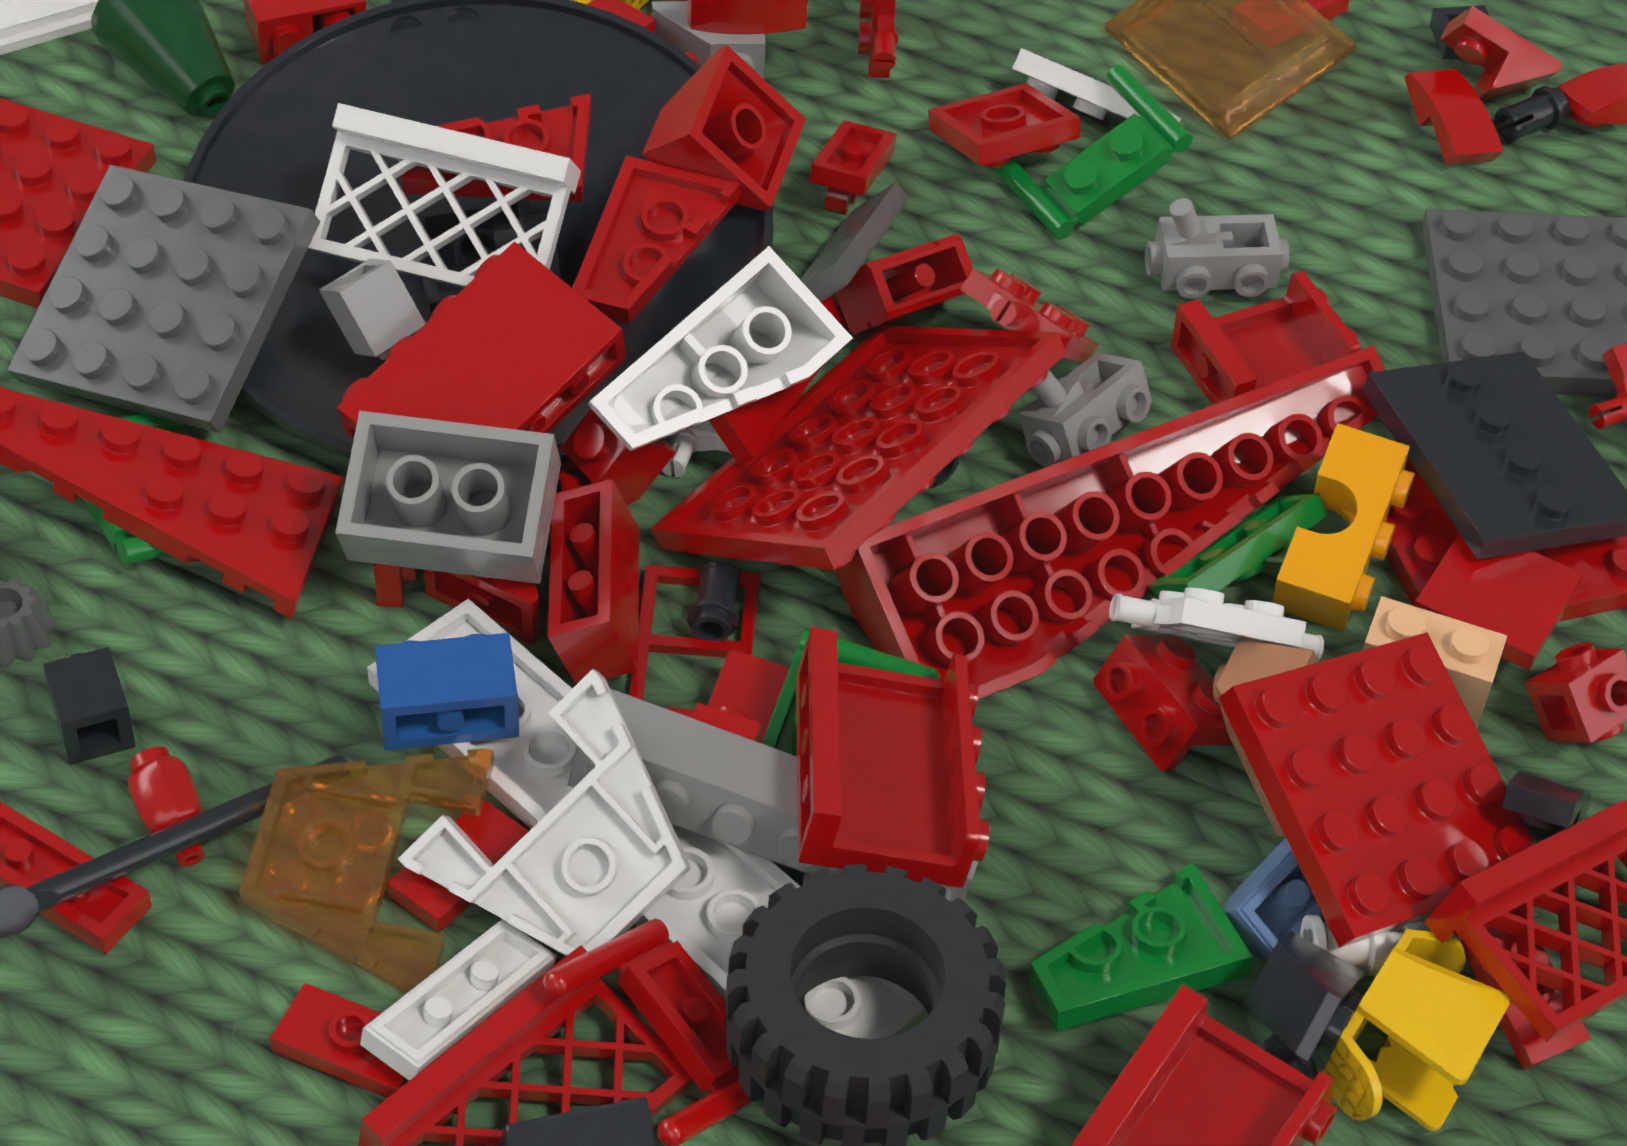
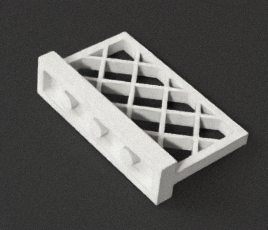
(444, 151)

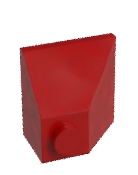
(728, 128)

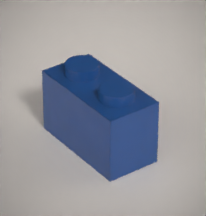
(447, 691)

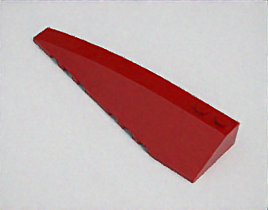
(1040, 557)

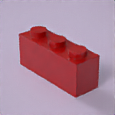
(594, 582)

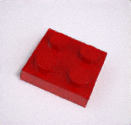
(1004, 125)

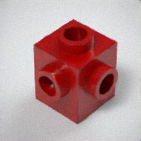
(1582, 694)

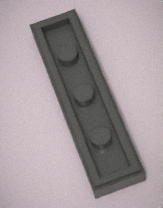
(853, 242)

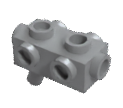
(1216, 252)
(1084, 408)

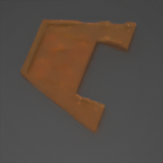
(332, 847)

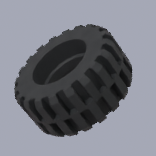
(859, 1085)

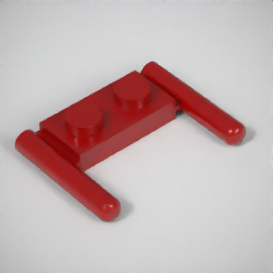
(680, 1009)

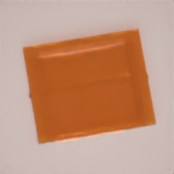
(1231, 55)

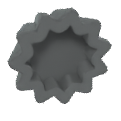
(22, 622)

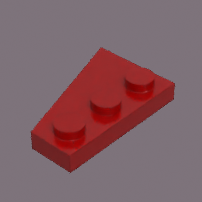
(648, 232)

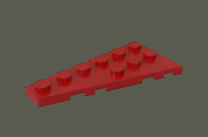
(180, 493)

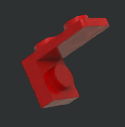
(744, 696)

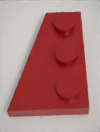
(553, 131)

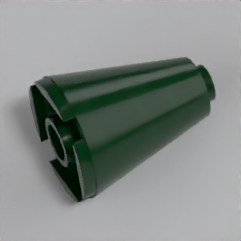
(169, 48)

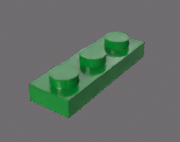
(1243, 548)

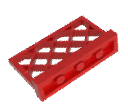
(1546, 879)
(499, 1046)

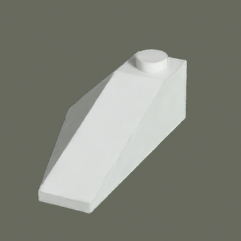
(730, 351)

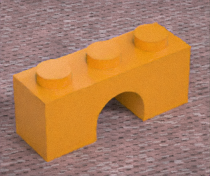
(1327, 572)

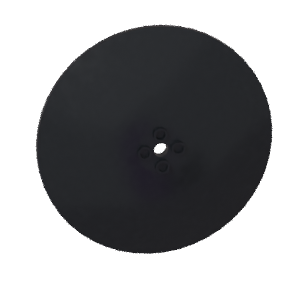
(437, 68)

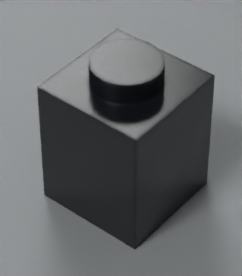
(89, 705)

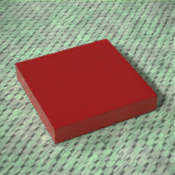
(1506, 594)

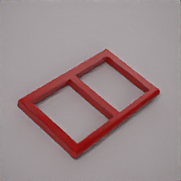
(687, 645)

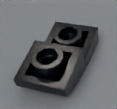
(1546, 801)

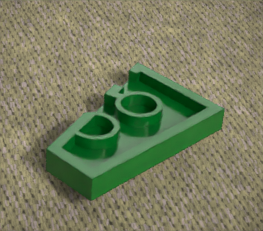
(1142, 955)

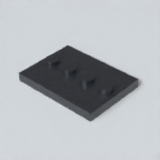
(1500, 454)

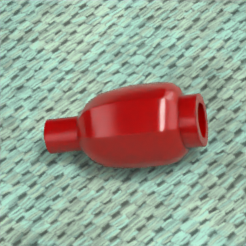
(164, 795)

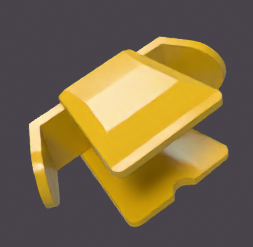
(1434, 1028)

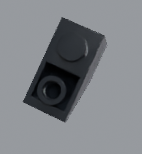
(1305, 995)

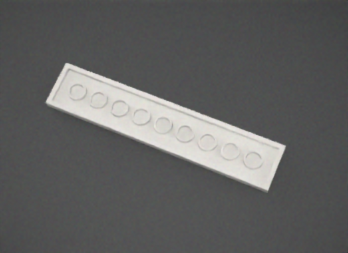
(718, 891)

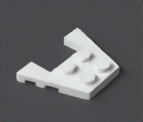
(589, 860)

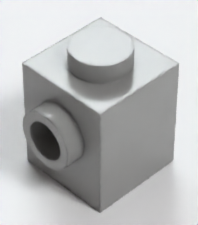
(372, 307)

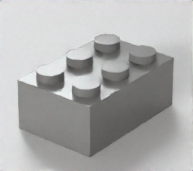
(449, 497)

